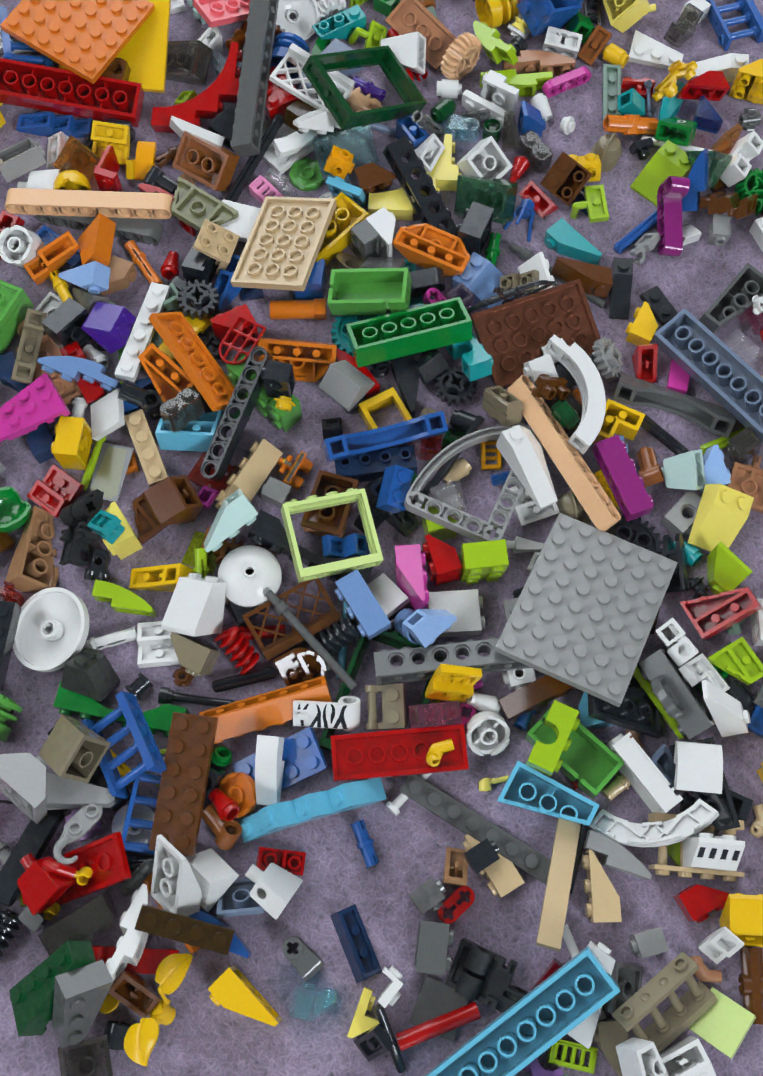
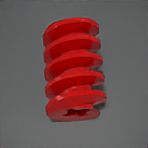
(239, 648)

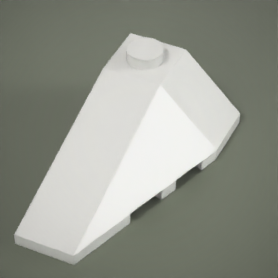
(528, 463)

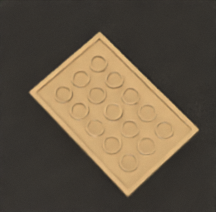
(284, 243)

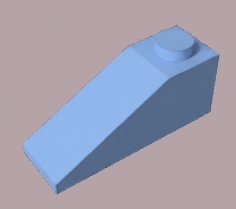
(89, 276)

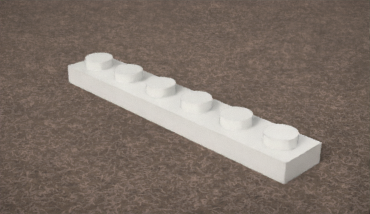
(141, 333)

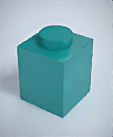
(631, 103)

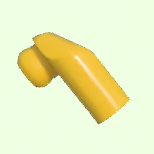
(436, 751)

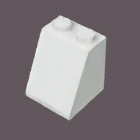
(196, 606)

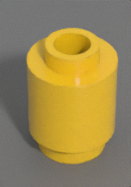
(615, 55)

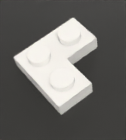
(701, 669)

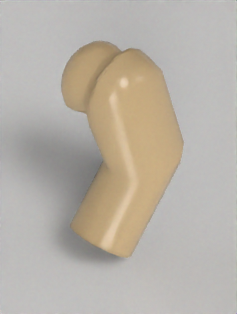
(757, 826)

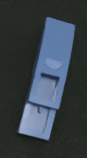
(72, 368)

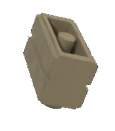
(502, 405)

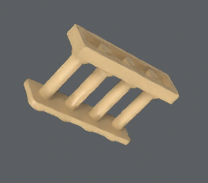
(708, 874)

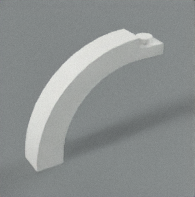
(590, 388)

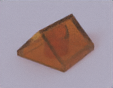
(77, 157)

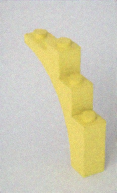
(444, 179)

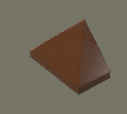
(134, 993)

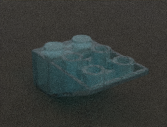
(355, 140)

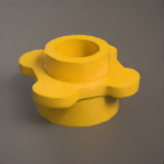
(284, 403)

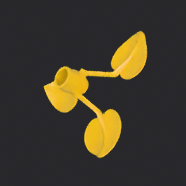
(142, 1037)

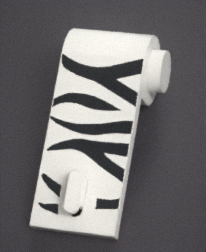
(332, 715)

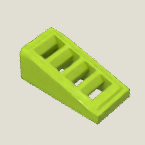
(552, 1054)

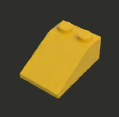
(239, 995)

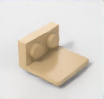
(216, 243)

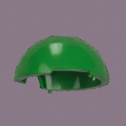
(13, 510)

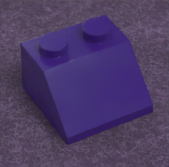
(109, 325)

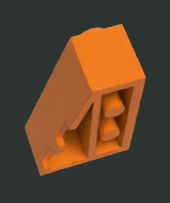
(164, 373)

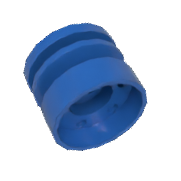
(280, 48)

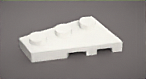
(651, 52)

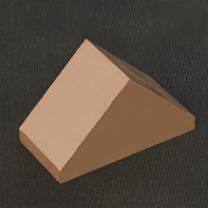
(455, 867)

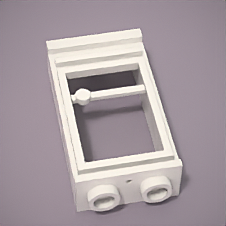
(644, 775)

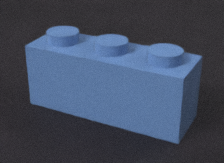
(362, 605)

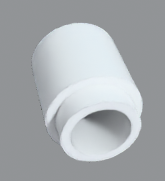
(449, 88)

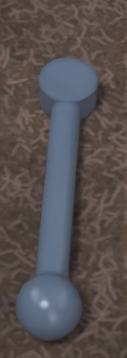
(648, 84)

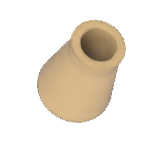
(458, 470)

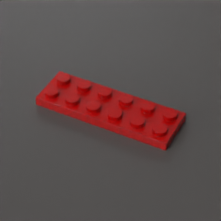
(396, 753)

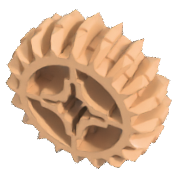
(461, 56)

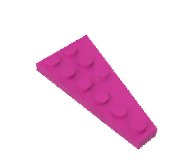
(30, 408)

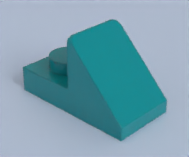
(106, 526)

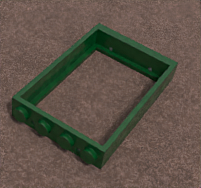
(316, 72)
(391, 639)

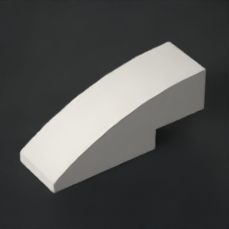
(268, 769)

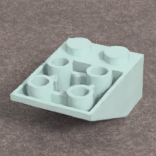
(232, 515)

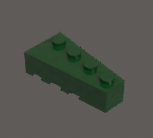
(34, 994)

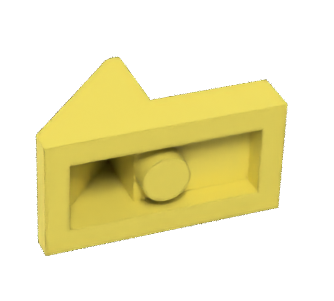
(362, 1021)

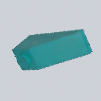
(568, 242)

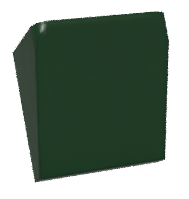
(451, 436)

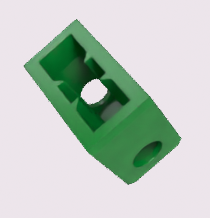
(680, 131)

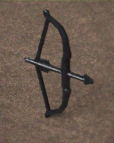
(509, 293)

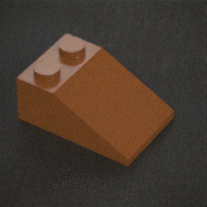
(205, 161)

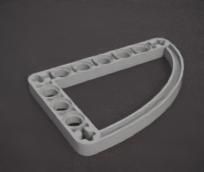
(484, 528)

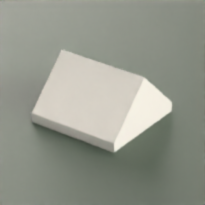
(212, 876)

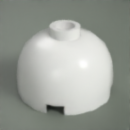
(487, 733)

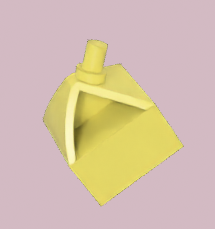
(626, 13)

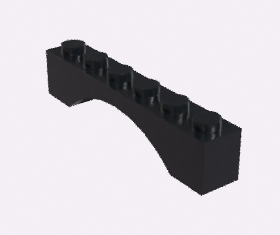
(270, 532)

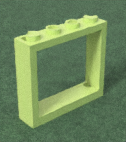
(333, 499)

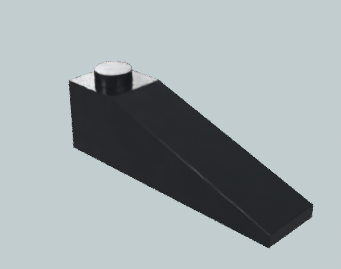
(721, 802)

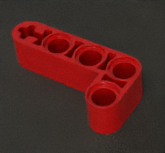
(147, 964)

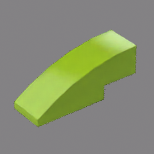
(121, 599)

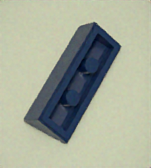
(356, 943)

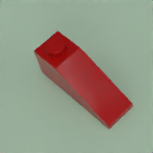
(710, 84)
(90, 391)

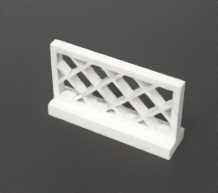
(298, 57)

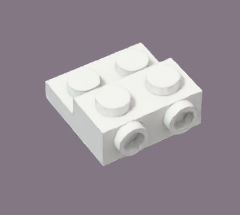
(498, 92)

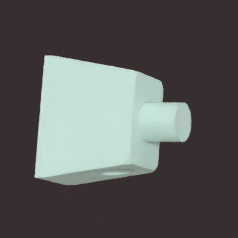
(685, 471)

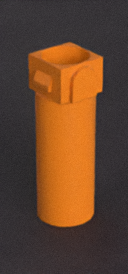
(298, 309)

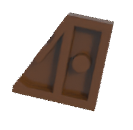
(145, 521)

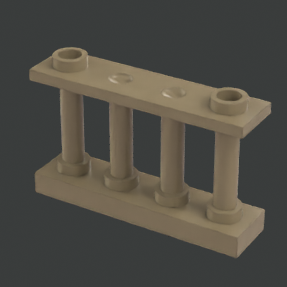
(678, 1016)

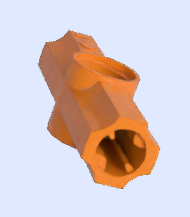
(630, 124)

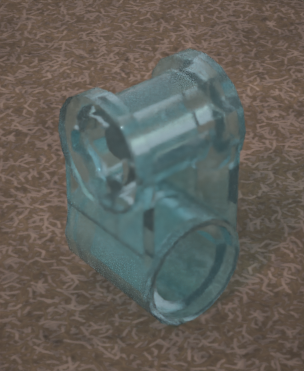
(461, 127)

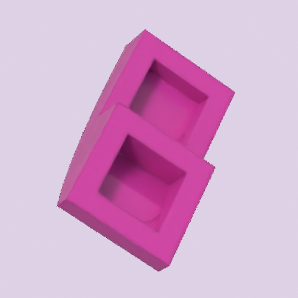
(677, 378)

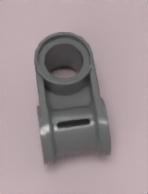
(305, 961)

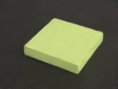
(724, 1024)

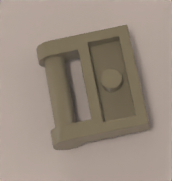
(392, 707)

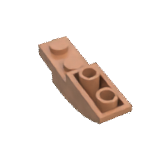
(541, 61)

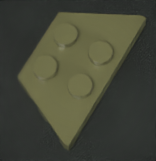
(195, 205)

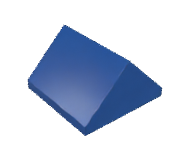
(316, 284)

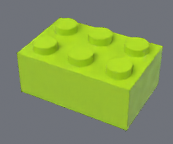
(483, 561)

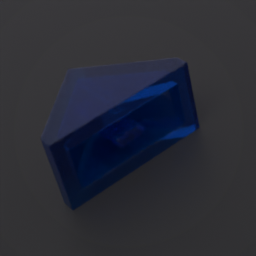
(707, 117)

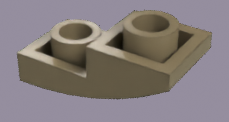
(512, 280)

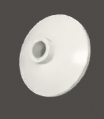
(139, 811)

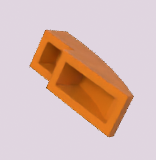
(52, 257)

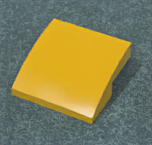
(113, 135)
(453, 683)

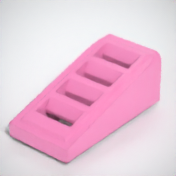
(259, 186)

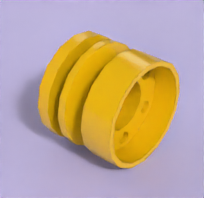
(496, 11)

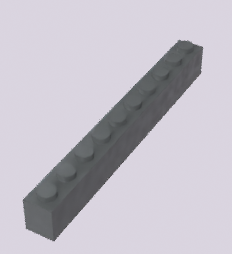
(254, 77)

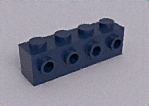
(373, 464)

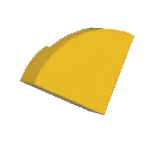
(130, 168)

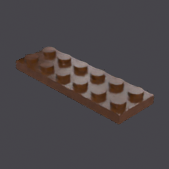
(184, 781)

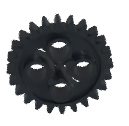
(642, 532)

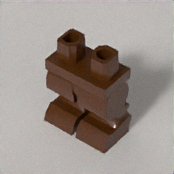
(730, 203)

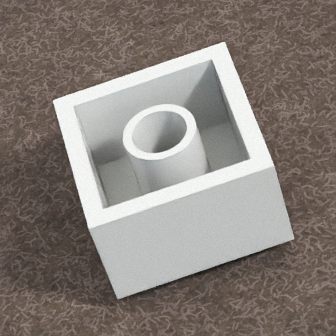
(485, 160)

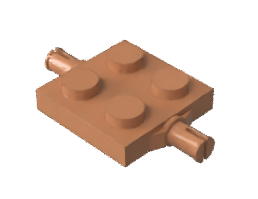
(749, 481)

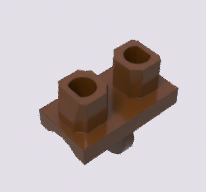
(551, 387)

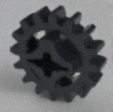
(189, 296)
(451, 392)

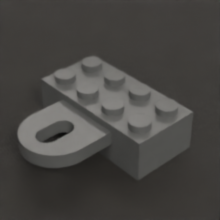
(676, 694)

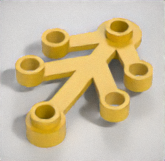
(676, 70)

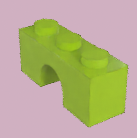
(547, 756)

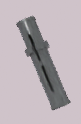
(422, 123)

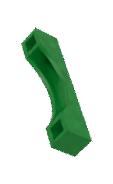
(71, 702)

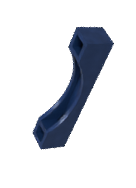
(41, 438)

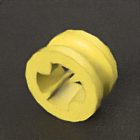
(519, 24)

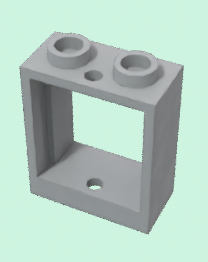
(21, 159)

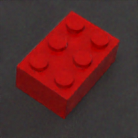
(277, 98)

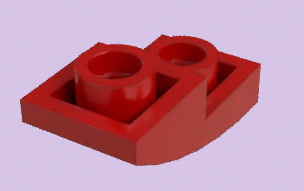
(289, 860)

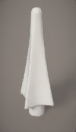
(523, 545)

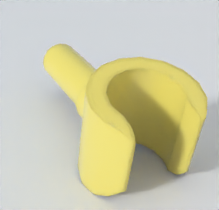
(485, 783)

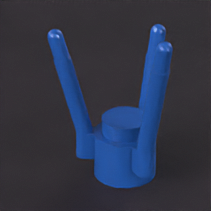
(524, 211)

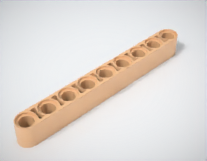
(88, 203)
(565, 456)

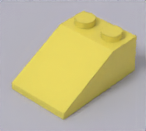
(719, 516)

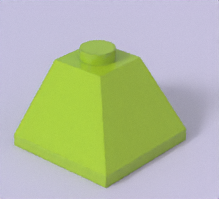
(725, 569)

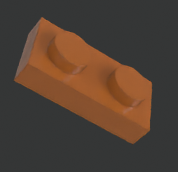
(594, 45)

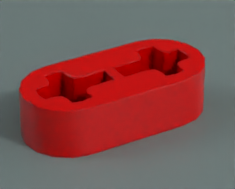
(460, 908)

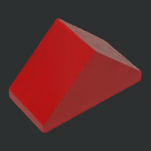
(645, 362)

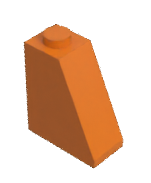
(97, 241)

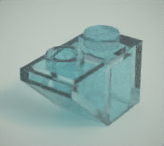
(312, 1003)

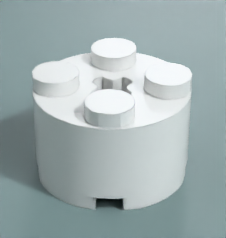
(19, 245)

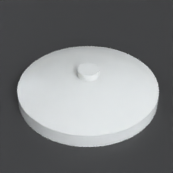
(51, 629)

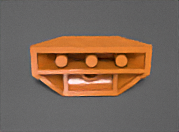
(432, 248)
(308, 358)

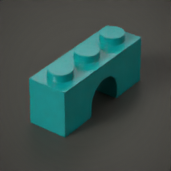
(474, 358)

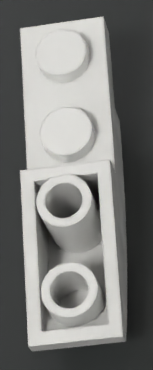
(318, 120)
(131, 945)

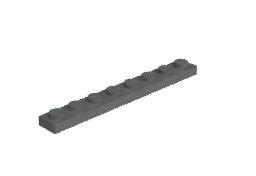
(476, 826)

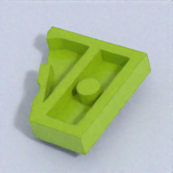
(738, 661)

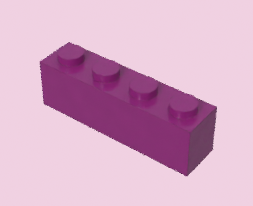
(622, 478)

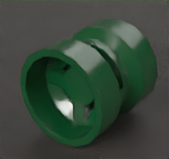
(492, 128)

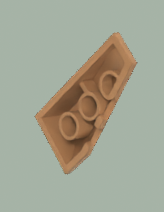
(33, 559)

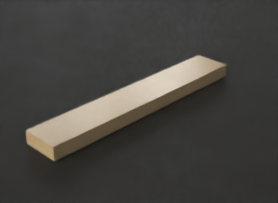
(558, 885)

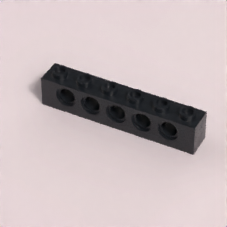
(412, 187)

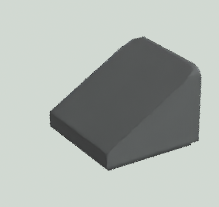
(33, 922)

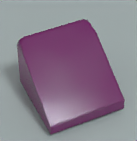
(207, 496)

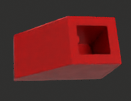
(699, 900)

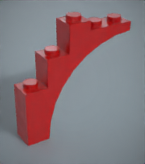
(209, 102)

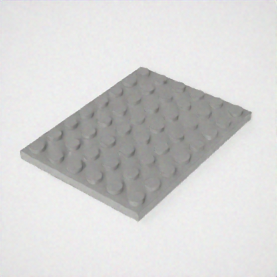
(587, 609)

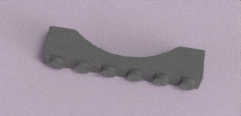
(705, 414)

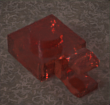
(9, 594)

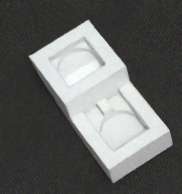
(720, 944)

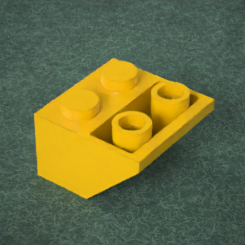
(749, 83)
(744, 918)

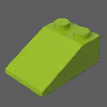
(666, 162)

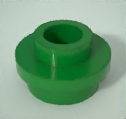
(221, 756)

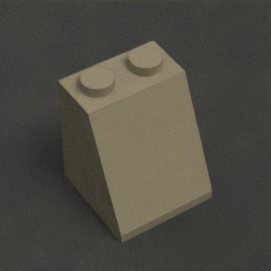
(73, 749)

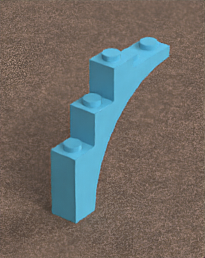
(311, 807)

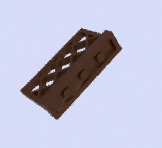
(294, 637)

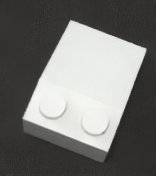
(174, 880)

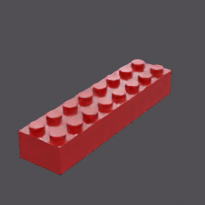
(68, 93)

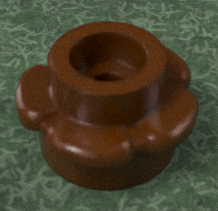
(182, 681)

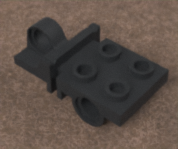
(78, 533)
(484, 977)

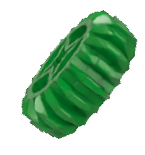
(755, 182)

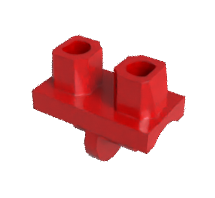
(638, 84)

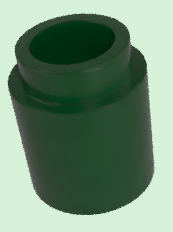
(443, 110)
(565, 414)

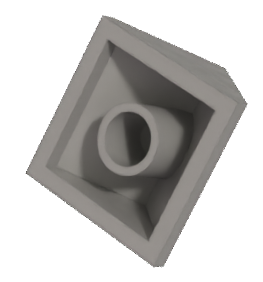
(345, 384)

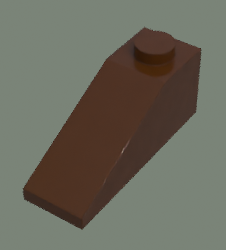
(594, 278)

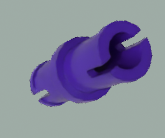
(368, 87)

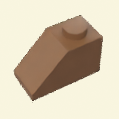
(121, 275)

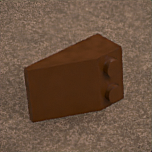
(334, 518)

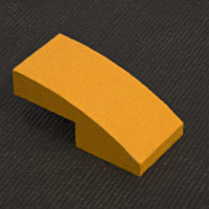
(144, 158)

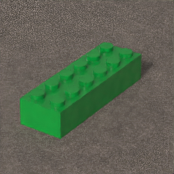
(409, 331)

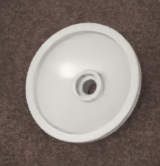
(305, 13)
(249, 589)

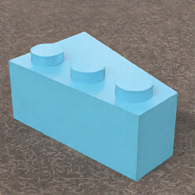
(194, 437)

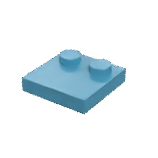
(337, 185)

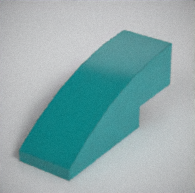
(670, 107)

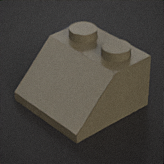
(194, 655)

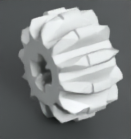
(330, 7)

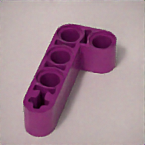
(670, 214)

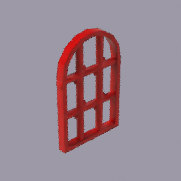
(239, 333)

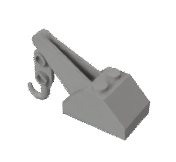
(36, 791)

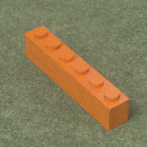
(265, 709)

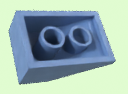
(480, 278)

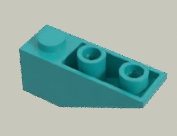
(341, 24)

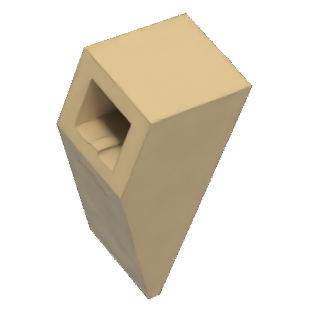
(501, 874)
(602, 896)

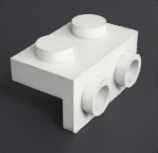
(391, 992)

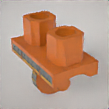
(300, 463)

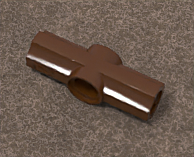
(752, 981)

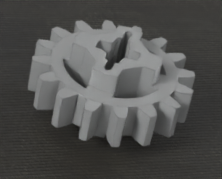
(607, 358)

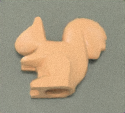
(360, 102)

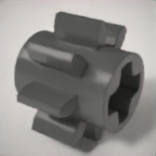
(749, 119)

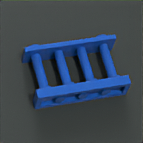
(750, 16)
(9, 45)
(143, 742)
(136, 822)

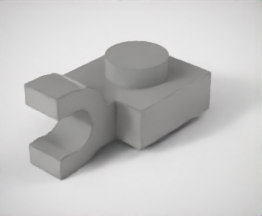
(644, 244)

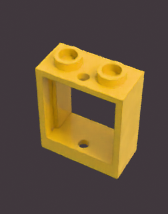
(379, 402)

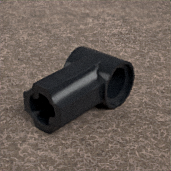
(159, 179)
(137, 395)

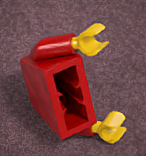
(46, 882)

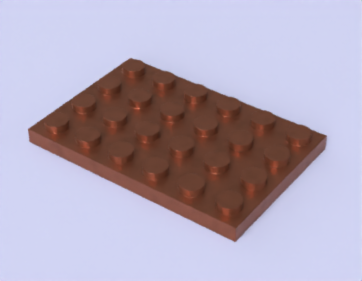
(522, 326)

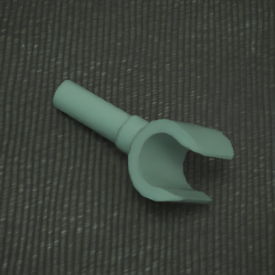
(735, 629)

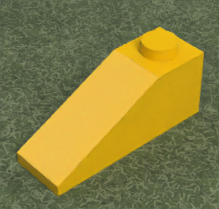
(158, 577)

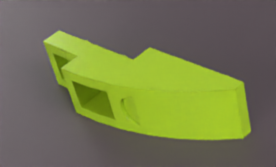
(494, 46)
(525, 82)

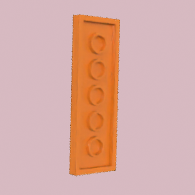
(194, 358)

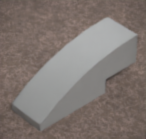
(615, 855)

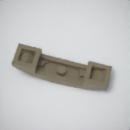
(29, 347)

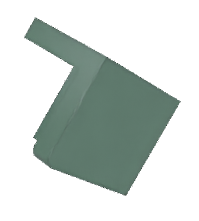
(171, 302)

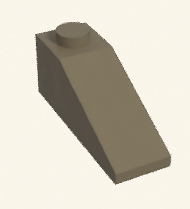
(607, 1036)

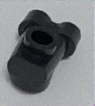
(96, 570)

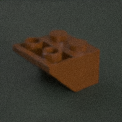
(371, 177)
(566, 178)
(173, 501)

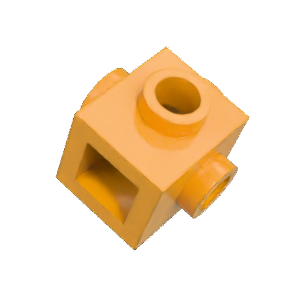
(339, 162)

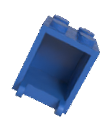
(545, 13)

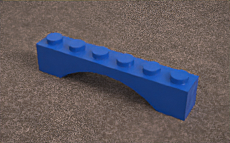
(384, 437)

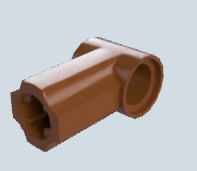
(649, 467)
(226, 831)

